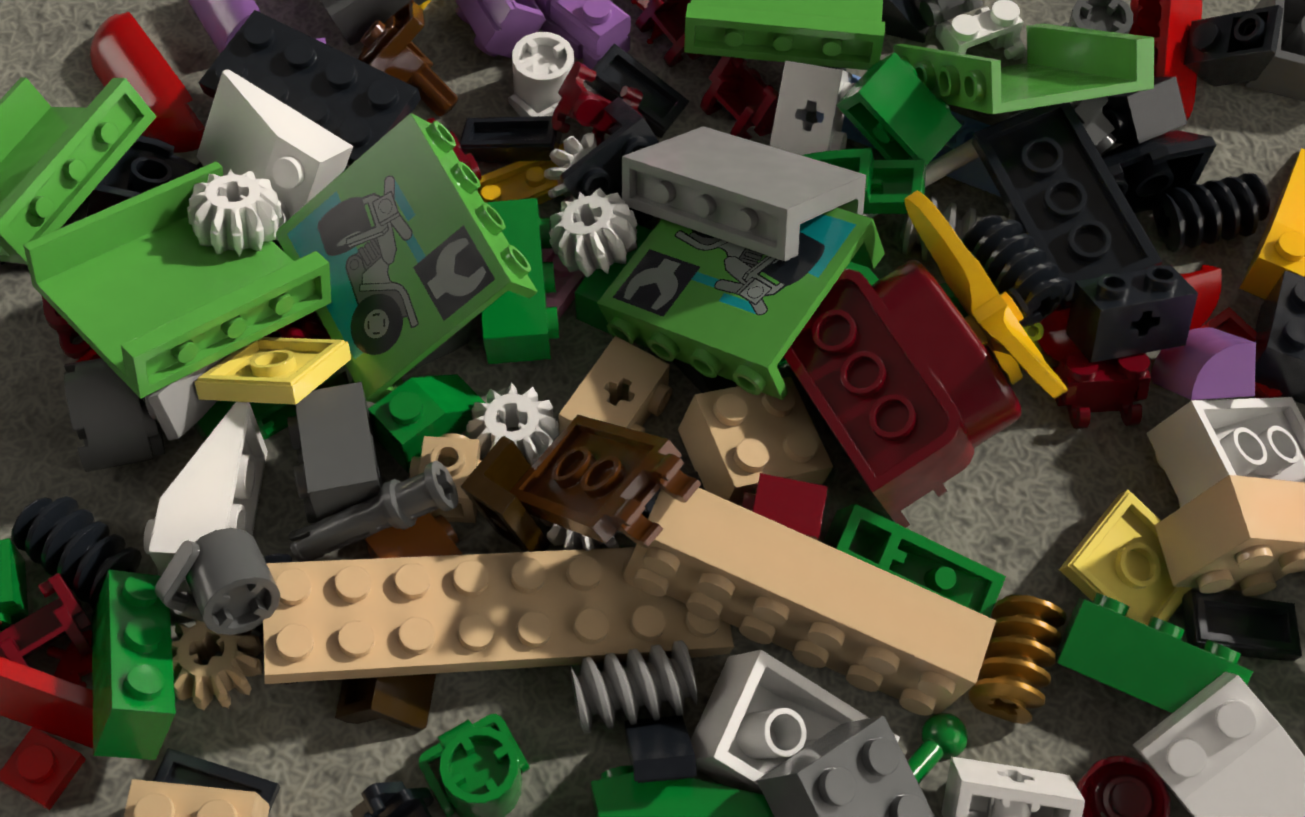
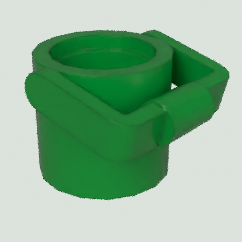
(477, 769)

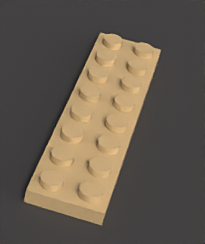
(469, 615)

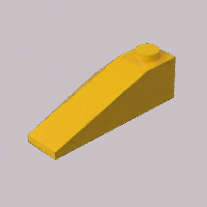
(1283, 239)

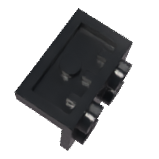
(603, 164)

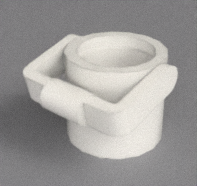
(539, 70)

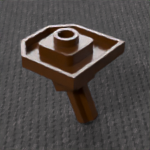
(392, 51)

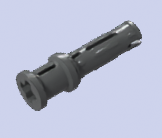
(395, 505)

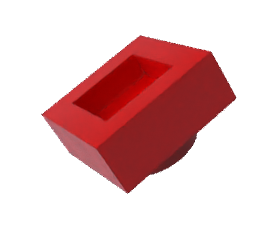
(41, 768)

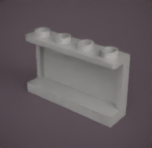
(737, 189)

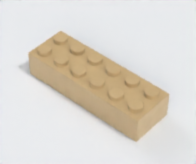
(812, 601)

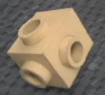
(460, 458)

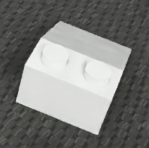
(274, 141)
(1230, 438)
(213, 489)
(761, 719)
(1227, 755)

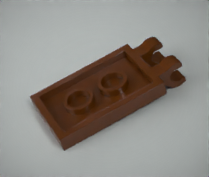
(602, 478)

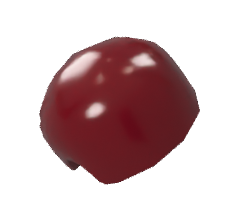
(1127, 785)

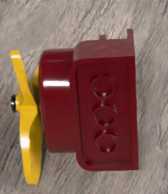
(911, 375)

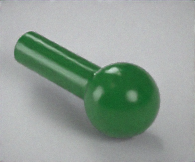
(942, 737)

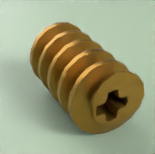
(1016, 657)

